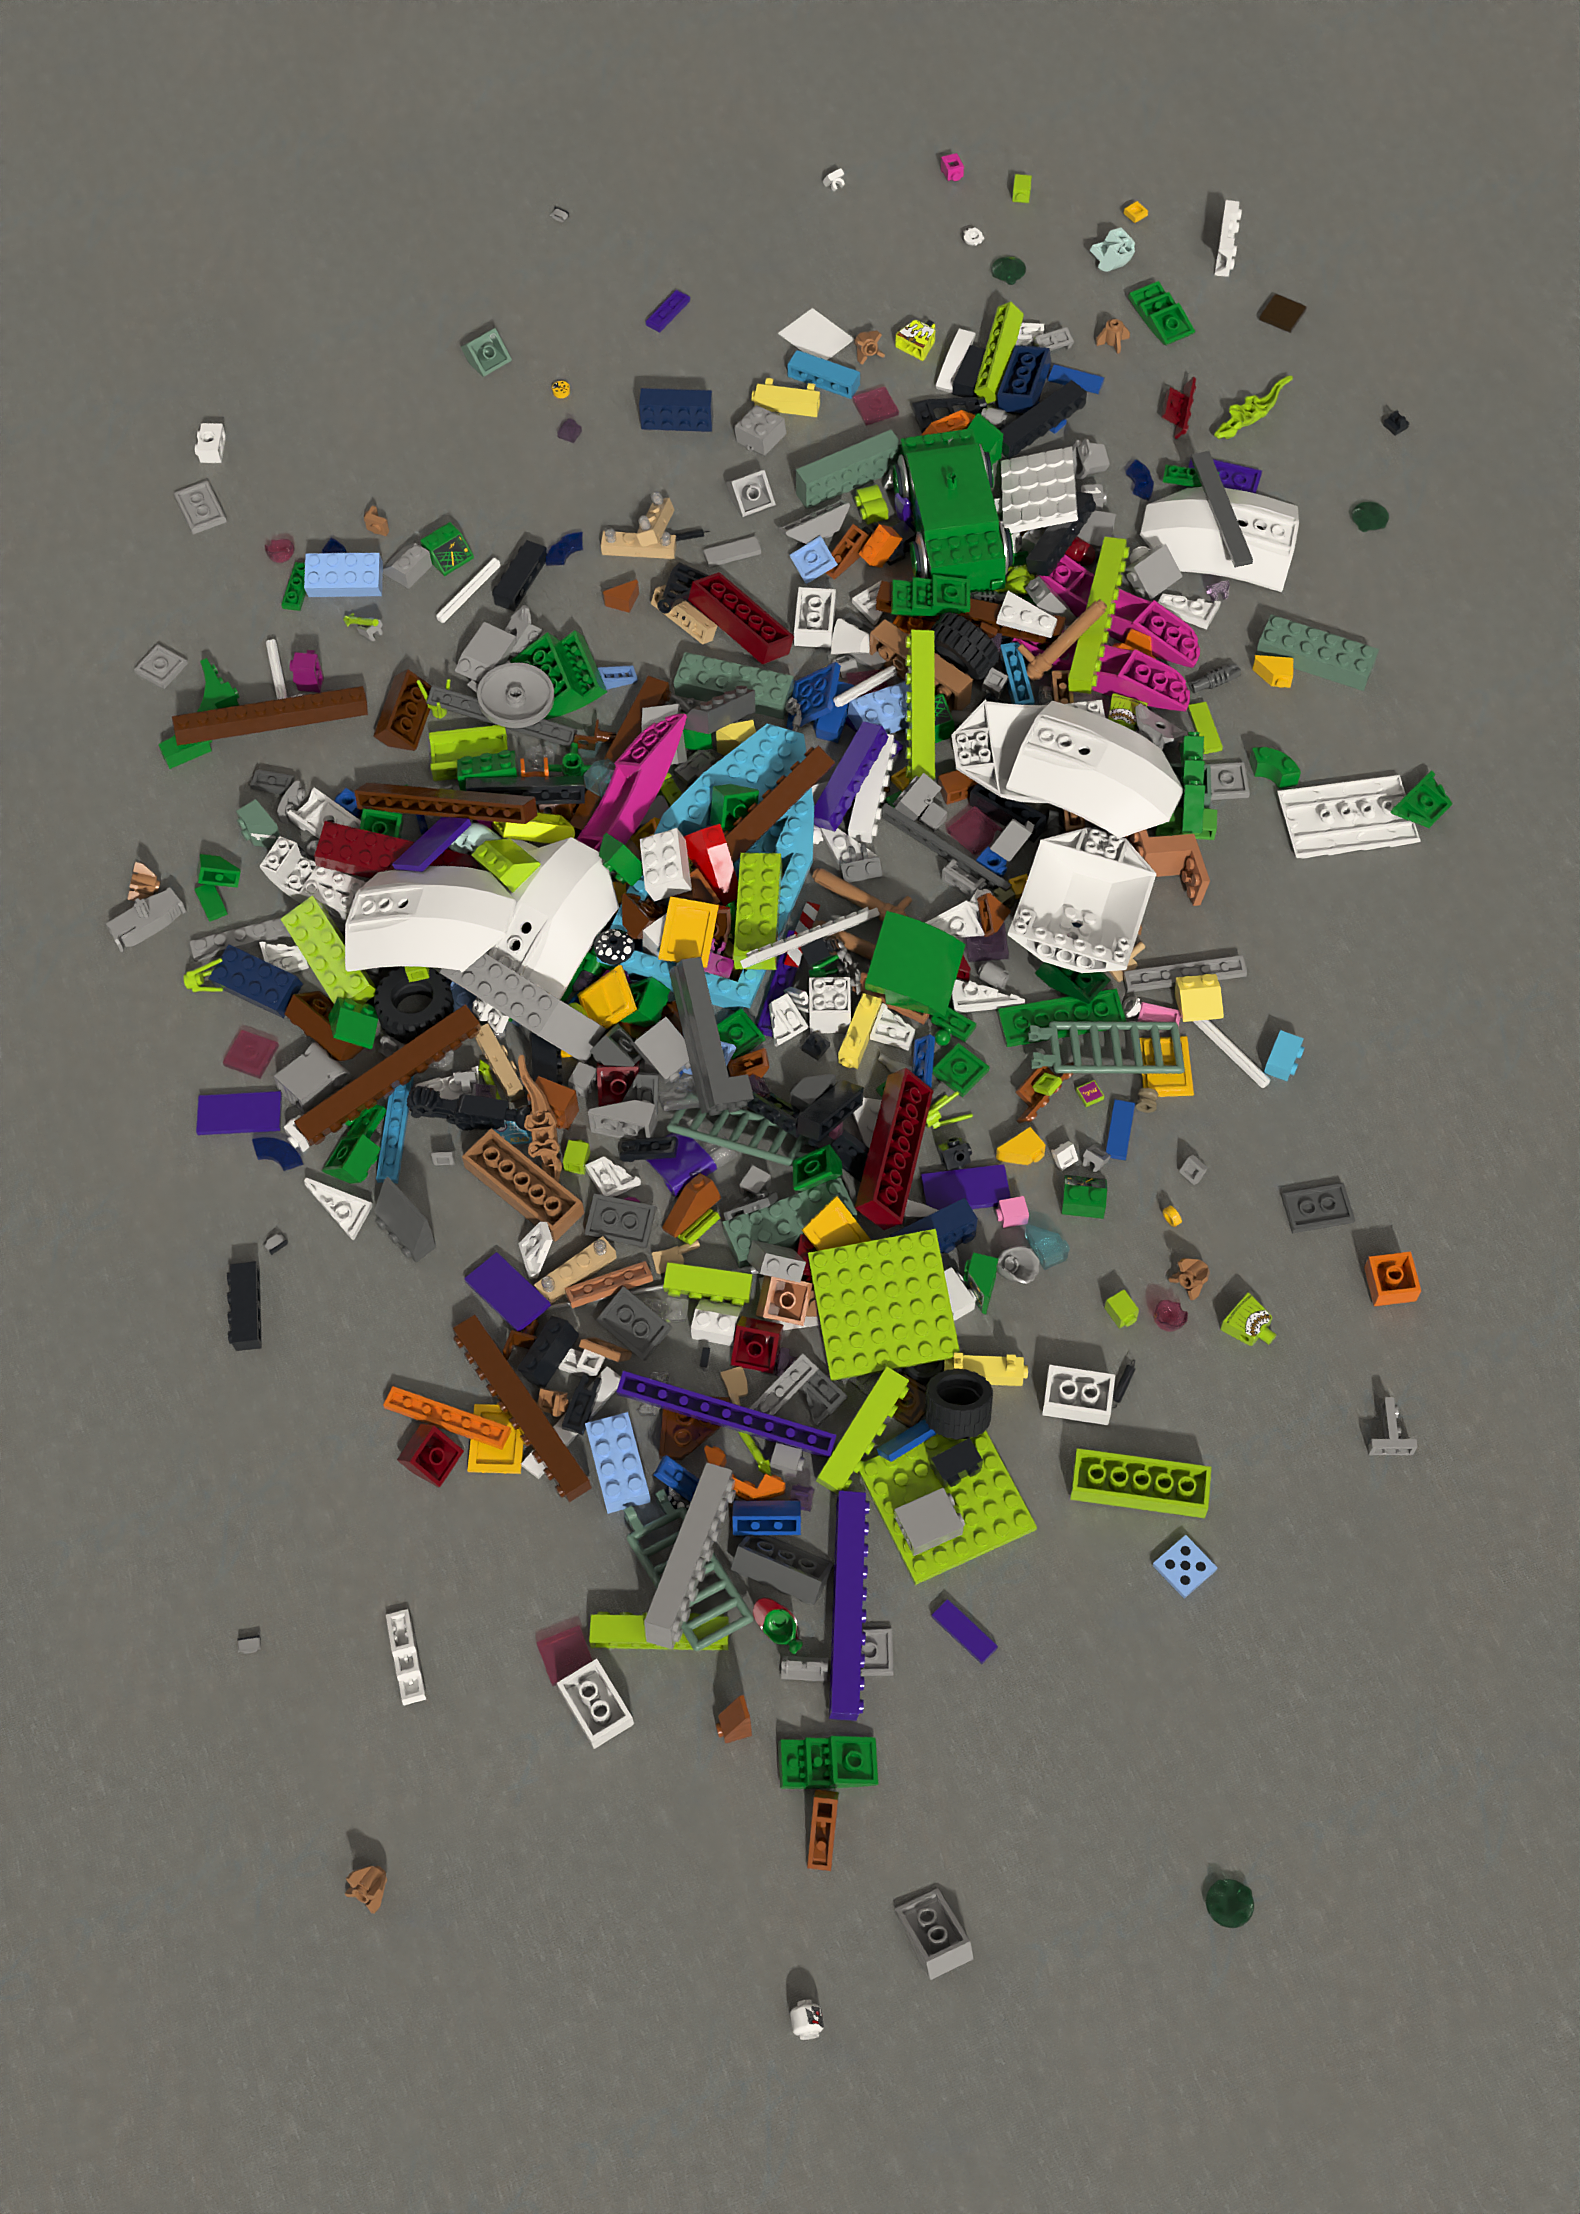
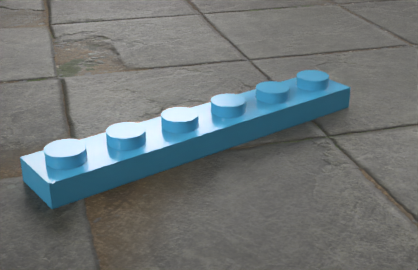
(394, 1134)

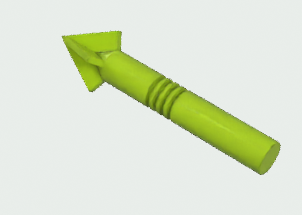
(360, 620)
(485, 1072)
(763, 1464)

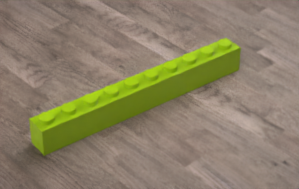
(1104, 587)

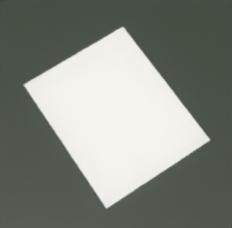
(816, 335)

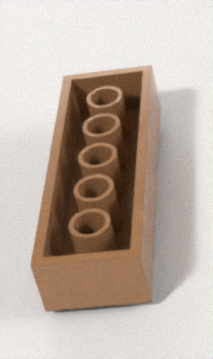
(949, 680)
(522, 1184)

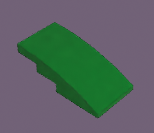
(1161, 313)
(930, 596)
(828, 1762)

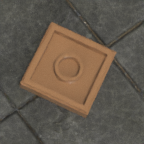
(605, 1349)

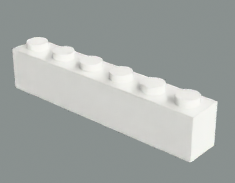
(871, 795)

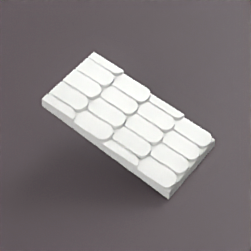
(1039, 490)
(1346, 817)

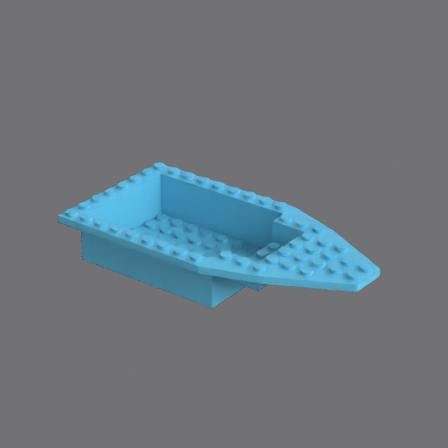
(754, 765)

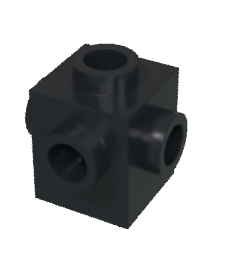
(954, 1153)

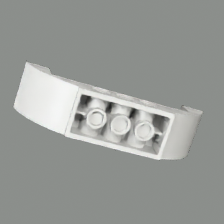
(302, 879)

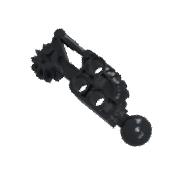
(467, 1111)

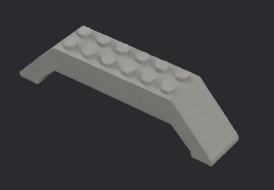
(529, 1005)

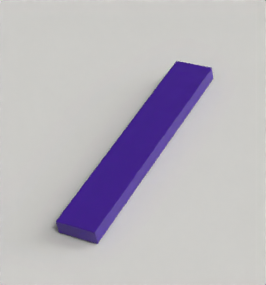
(782, 979)

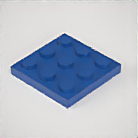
(815, 694)

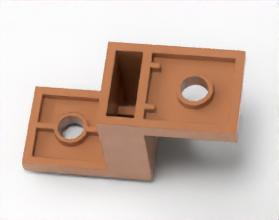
(1174, 857)

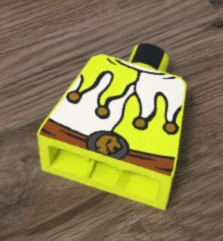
(916, 338)

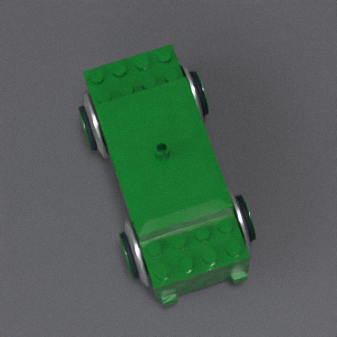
(953, 509)

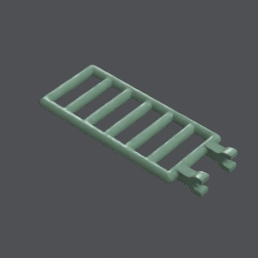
(1040, 1060)
(732, 1144)
(654, 1572)

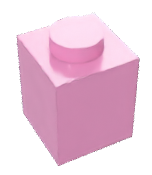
(1012, 1212)

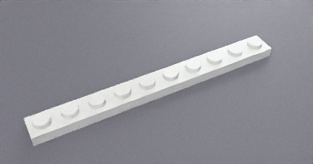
(805, 937)

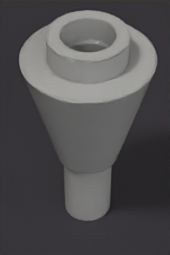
(892, 1065)

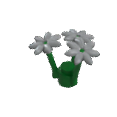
(816, 972)

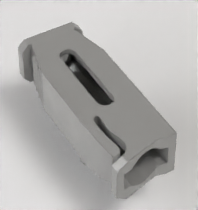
(145, 918)

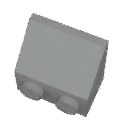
(751, 492)
(408, 565)

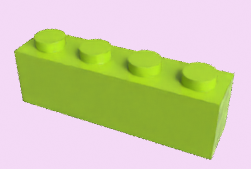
(708, 1283)

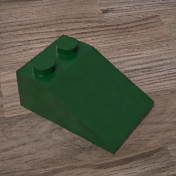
(1075, 984)

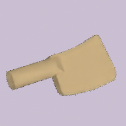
(1118, 975)
(671, 1255)
(735, 1384)

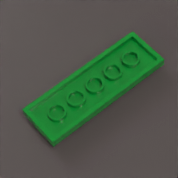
(1017, 1019)

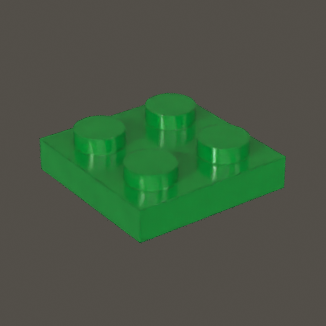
(741, 1032)
(960, 1070)

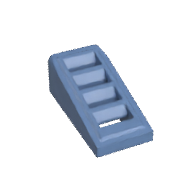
(607, 672)

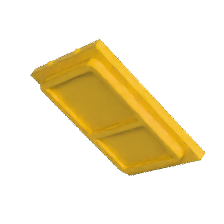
(688, 930)
(608, 998)
(1167, 1084)
(834, 1227)
(489, 1459)

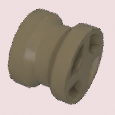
(1147, 1100)

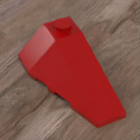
(711, 856)

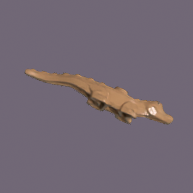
(542, 1126)

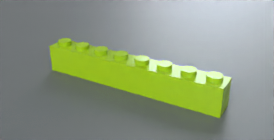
(920, 703)

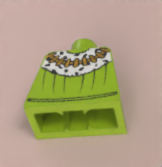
(1123, 711)
(1249, 1322)

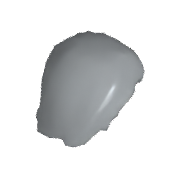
(1018, 1264)

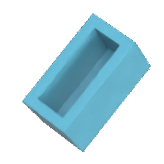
(1283, 1056)

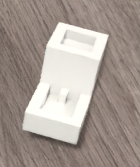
(580, 1363)

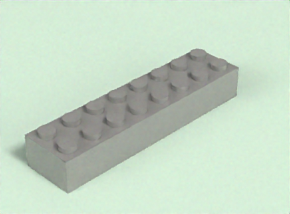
(689, 1556)

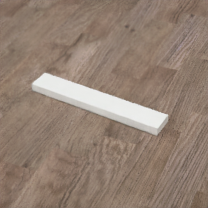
(609, 1385)

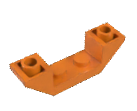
(956, 421)
(769, 1487)

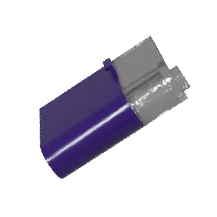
(691, 1159)

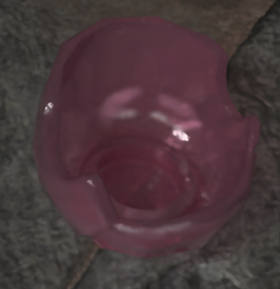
(280, 550)
(1169, 1315)

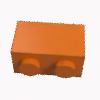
(880, 546)

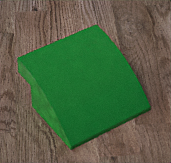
(569, 669)
(915, 965)

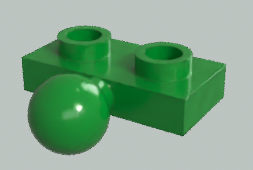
(952, 1024)
(367, 1121)

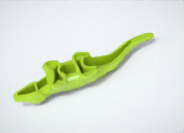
(1250, 411)

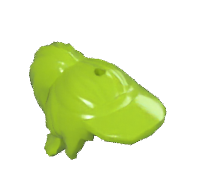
(1017, 580)

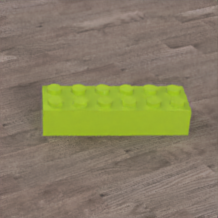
(757, 906)
(325, 952)
(1141, 1483)

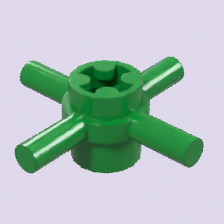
(571, 765)
(594, 967)

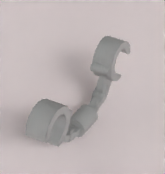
(792, 708)

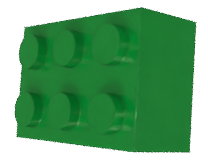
(487, 766)

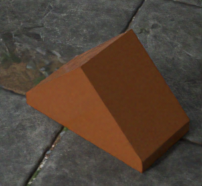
(622, 596)
(992, 913)
(750, 1064)

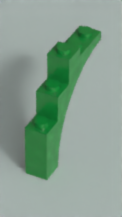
(216, 696)
(1192, 782)

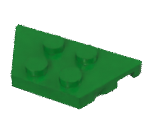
(1424, 802)

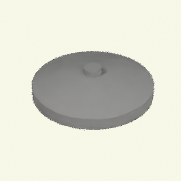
(515, 695)

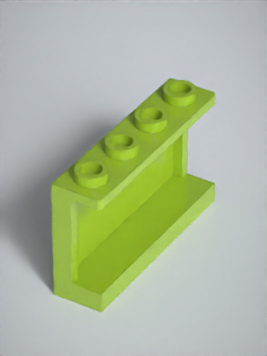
(458, 743)

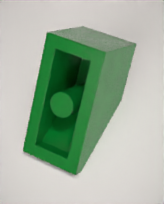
(217, 871)

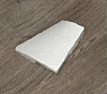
(849, 639)

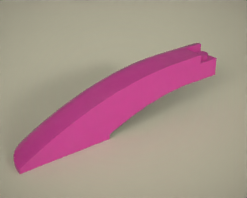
(1170, 636)
(1129, 675)
(634, 783)

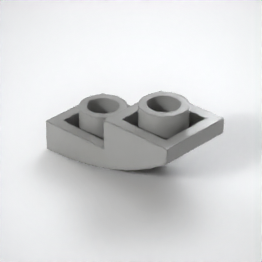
(290, 800)

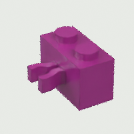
(307, 671)
(719, 964)

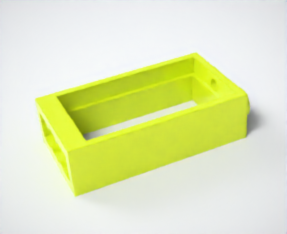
(543, 828)

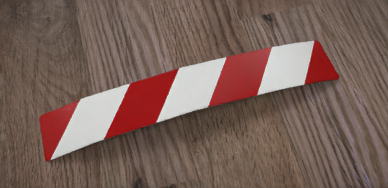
(805, 923)

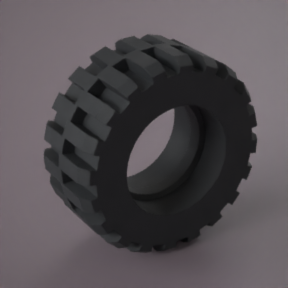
(964, 645)
(396, 988)

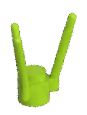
(437, 711)
(194, 978)
(934, 1115)

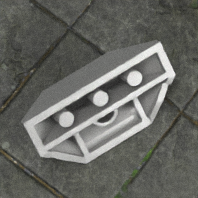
(819, 523)

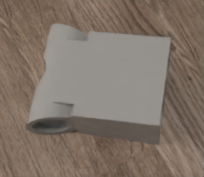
(311, 1078)

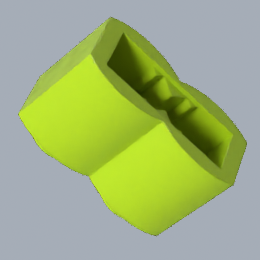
(871, 504)

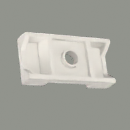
(1226, 242)
(317, 811)

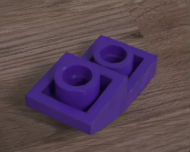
(903, 510)

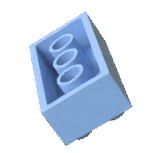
(343, 574)
(881, 707)
(617, 1462)

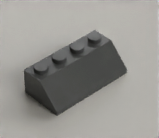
(721, 710)
(782, 1567)

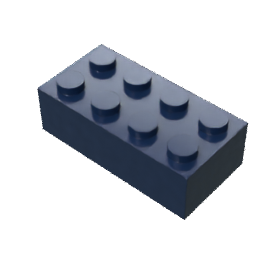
(1024, 379)
(676, 409)
(255, 980)
(953, 1225)

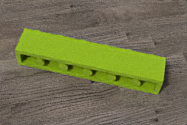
(998, 351)
(862, 1431)
(628, 1632)

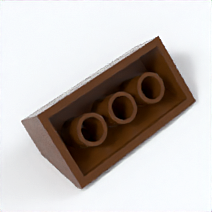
(403, 713)
(311, 1014)

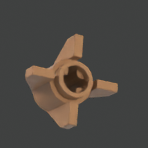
(1113, 334)
(867, 345)
(144, 882)
(1191, 1276)
(367, 1886)

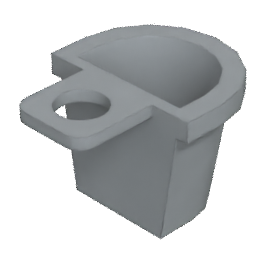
(1089, 458)

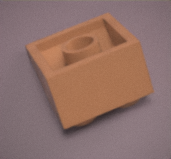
(784, 1300)

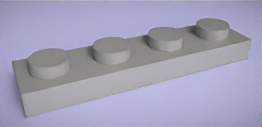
(785, 1386)

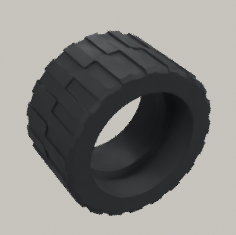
(958, 1420)

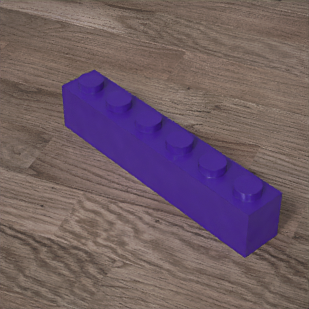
(849, 776)

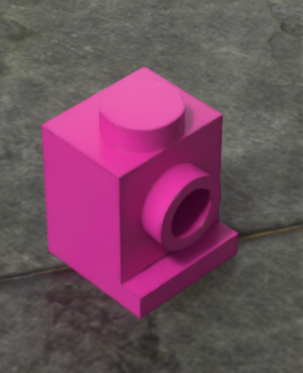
(954, 171)

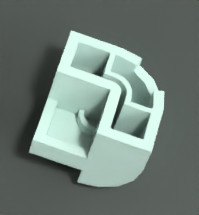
(1114, 251)
(473, 837)

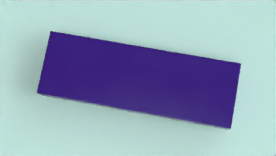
(668, 311)
(964, 1631)

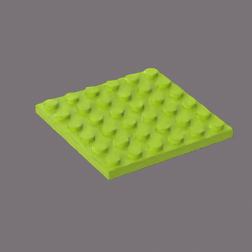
(883, 1304)
(986, 1501)

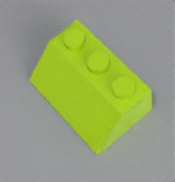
(506, 862)

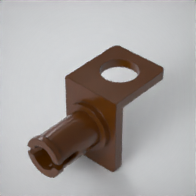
(599, 735)
(565, 810)
(522, 1339)

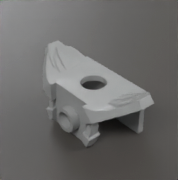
(522, 628)
(1157, 729)

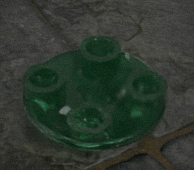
(1008, 269)
(1370, 516)
(1230, 1903)

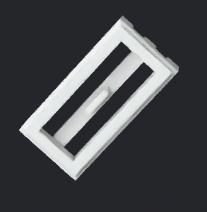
(799, 998)

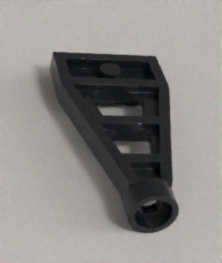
(924, 409)
(683, 574)

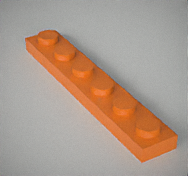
(447, 1417)

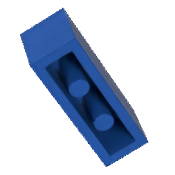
(831, 725)
(766, 1517)

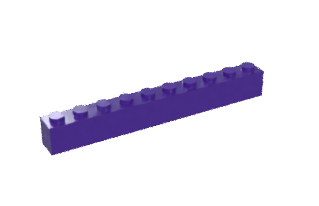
(726, 1414)
(848, 1605)

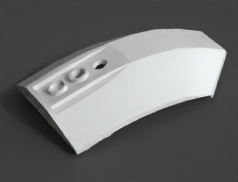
(1197, 546)
(991, 740)
(1118, 785)
(1086, 881)
(567, 906)
(446, 924)

